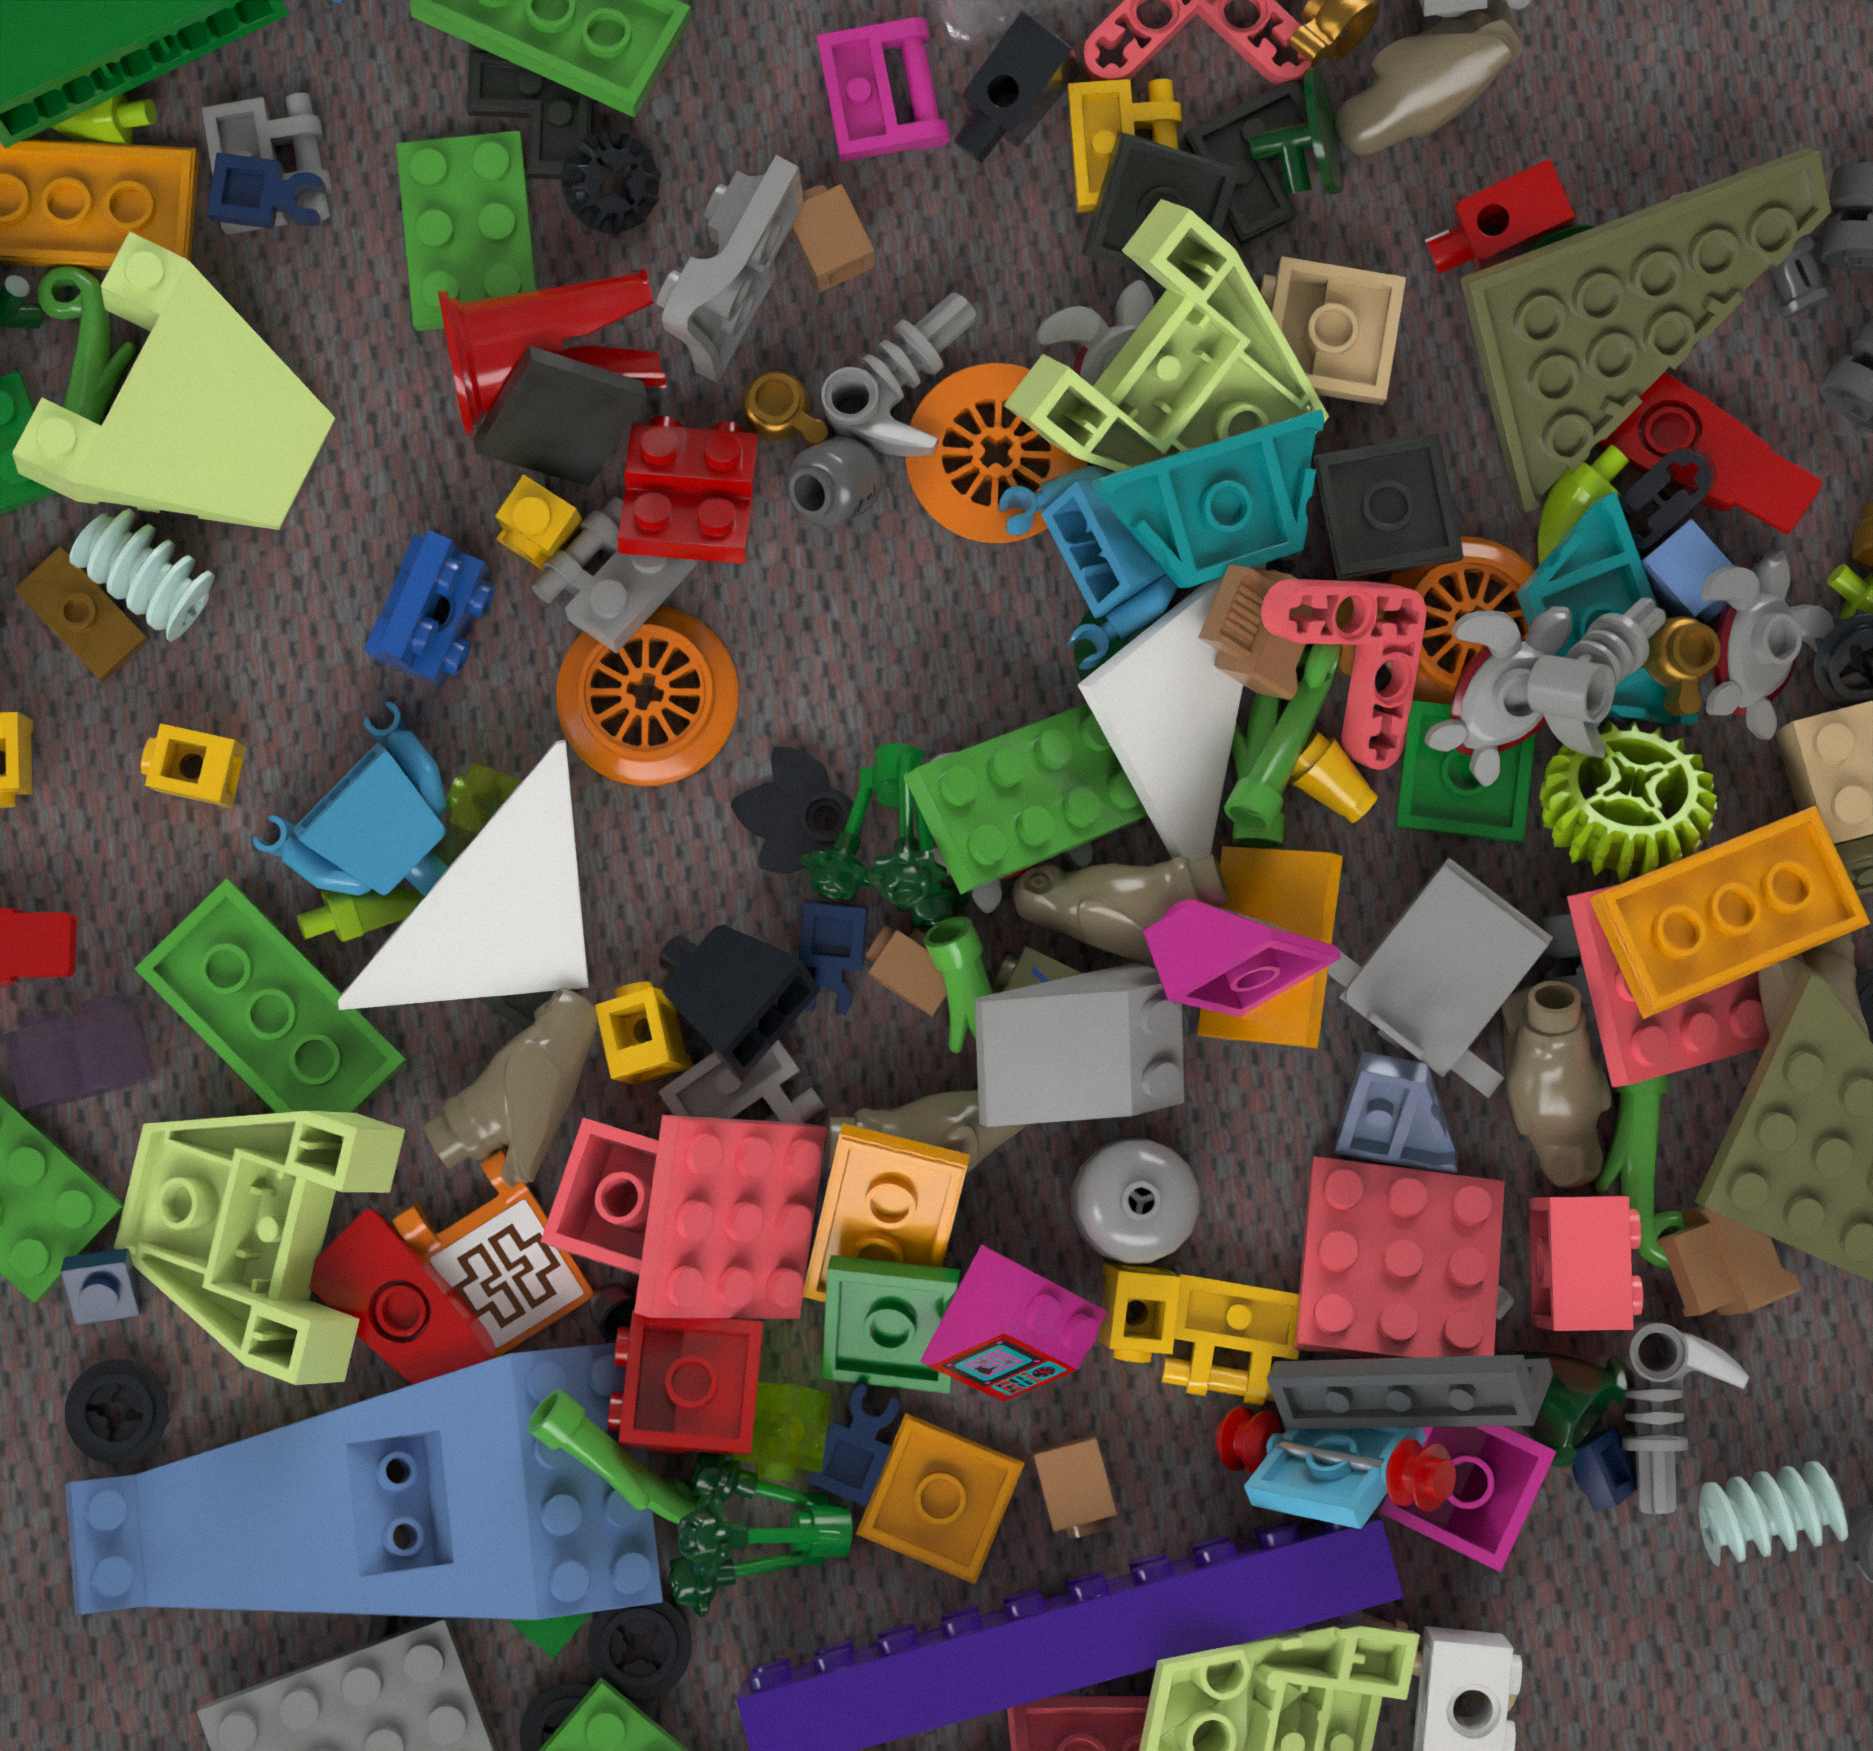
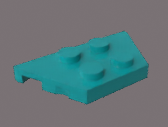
(1221, 500)
(1597, 574)

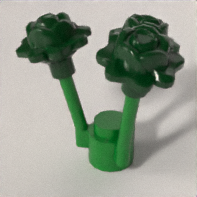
(910, 873)
(708, 1536)

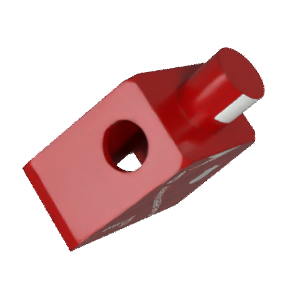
(1522, 205)

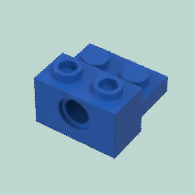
(406, 633)

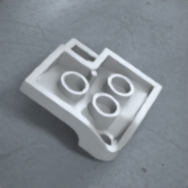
(720, 295)

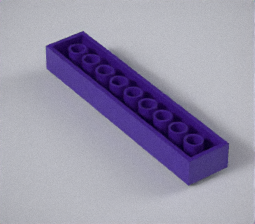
(1068, 1638)

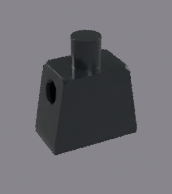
(1025, 63)
(735, 993)

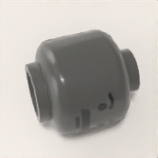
(834, 481)

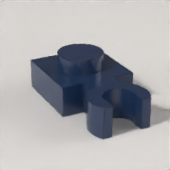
(252, 192)
(833, 942)
(853, 1454)

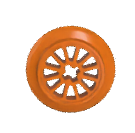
(937, 416)
(1486, 560)
(681, 753)

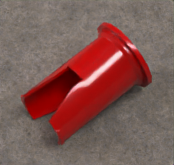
(493, 334)

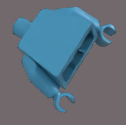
(1101, 553)
(372, 822)

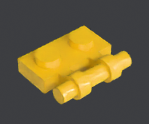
(1100, 112)
(1232, 1318)

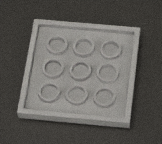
(377, 1697)

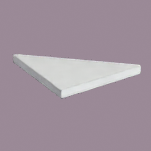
(1171, 721)
(499, 914)

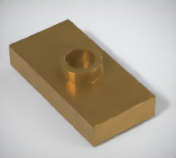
(82, 615)

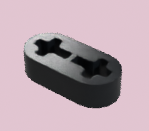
(1672, 509)

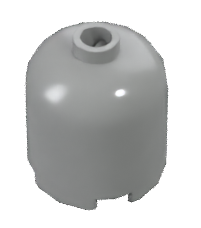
(1103, 1209)

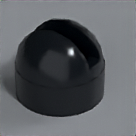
(611, 1308)

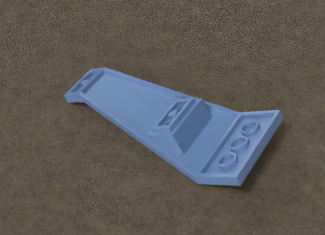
(311, 1516)

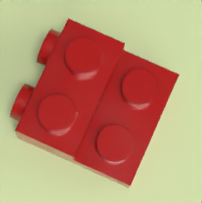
(688, 491)
(687, 1384)

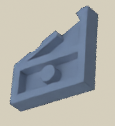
(1396, 1117)

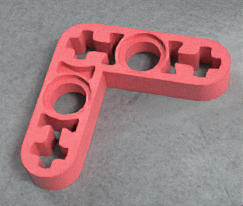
(1212, 12)
(1376, 643)

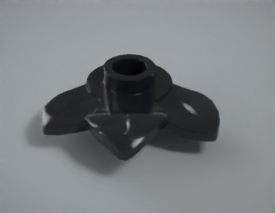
(786, 809)

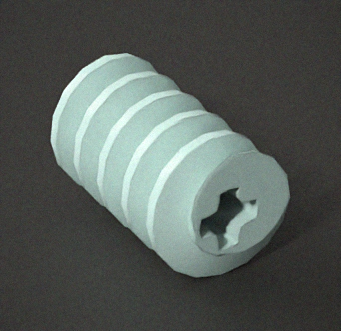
(142, 574)
(1770, 1510)

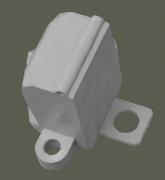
(1444, 972)

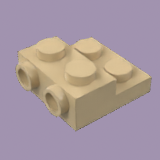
(1338, 325)

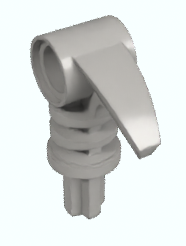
(883, 377)
(1581, 686)
(1654, 1407)

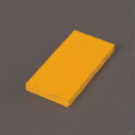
(82, 199)
(1729, 911)

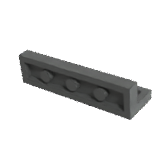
(1410, 1392)

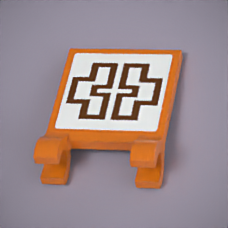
(499, 1261)

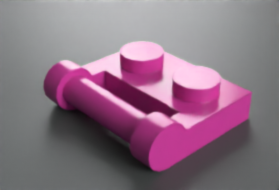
(862, 93)

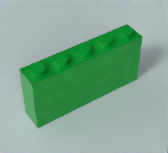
(84, 52)

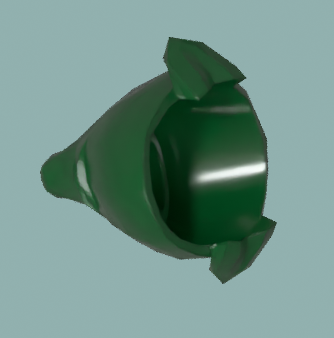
(1573, 1401)

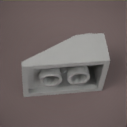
(1079, 1049)

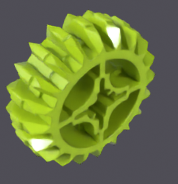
(1624, 820)

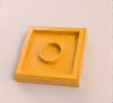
(940, 1498)

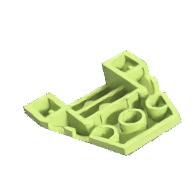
(1281, 1692)

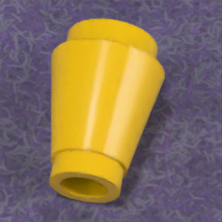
(1332, 778)

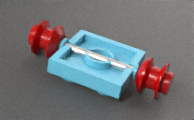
(1333, 1472)

